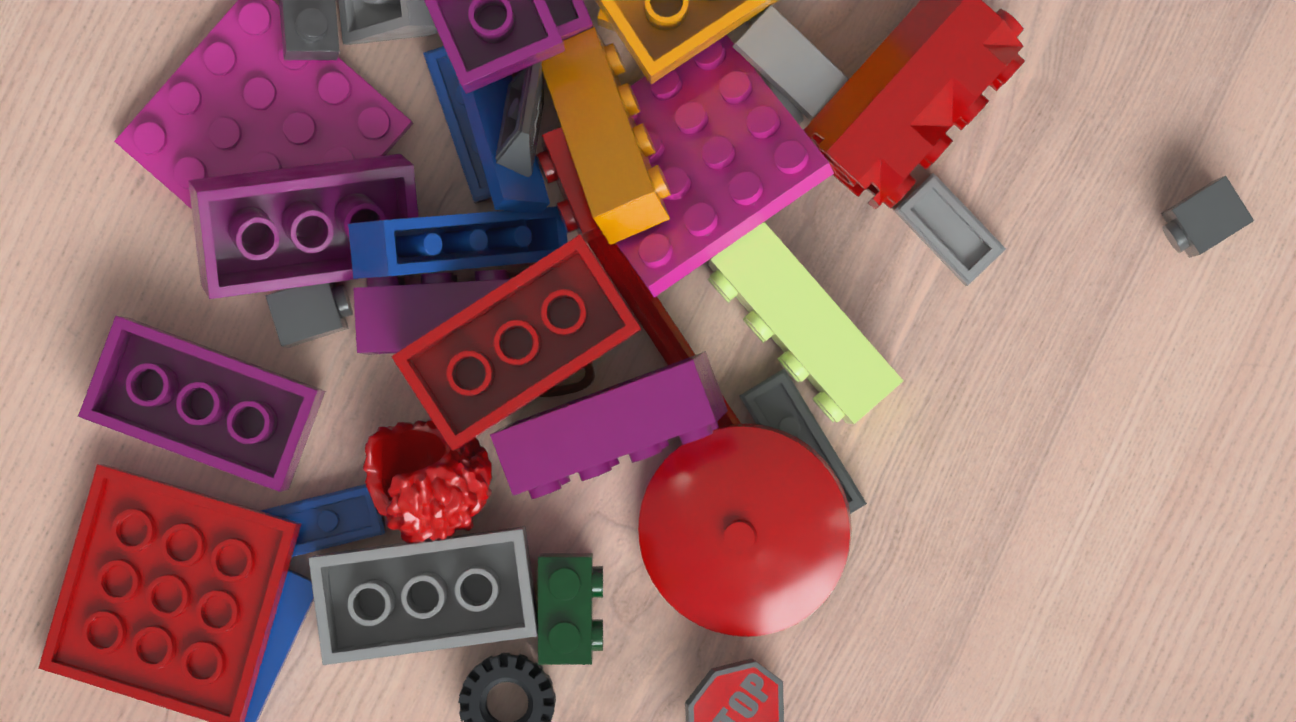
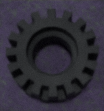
(507, 669)

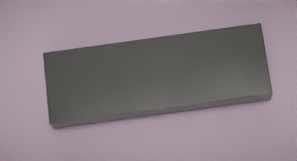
(781, 406)

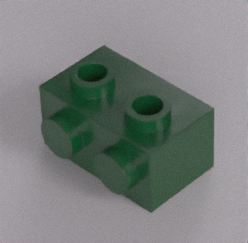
(566, 608)

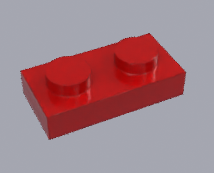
(559, 166)

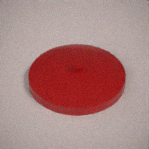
(745, 530)

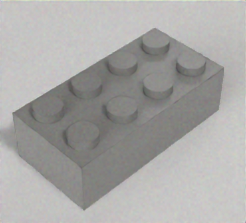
(424, 595)

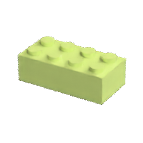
(804, 323)

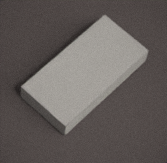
(790, 62)
(949, 229)

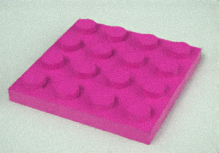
(252, 111)
(726, 157)

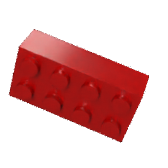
(516, 343)

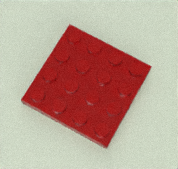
(169, 596)

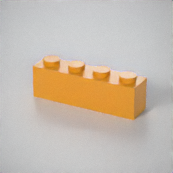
(603, 137)

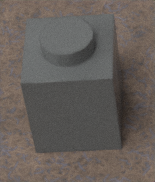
(1205, 218)
(309, 312)

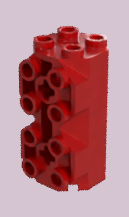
(913, 93)

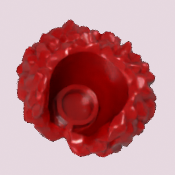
(423, 482)

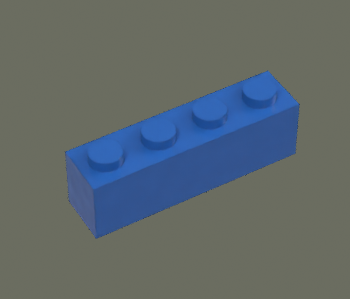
(453, 242)

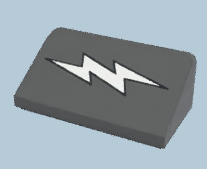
(521, 121)

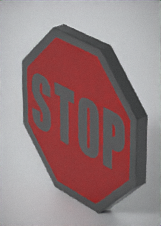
(737, 694)

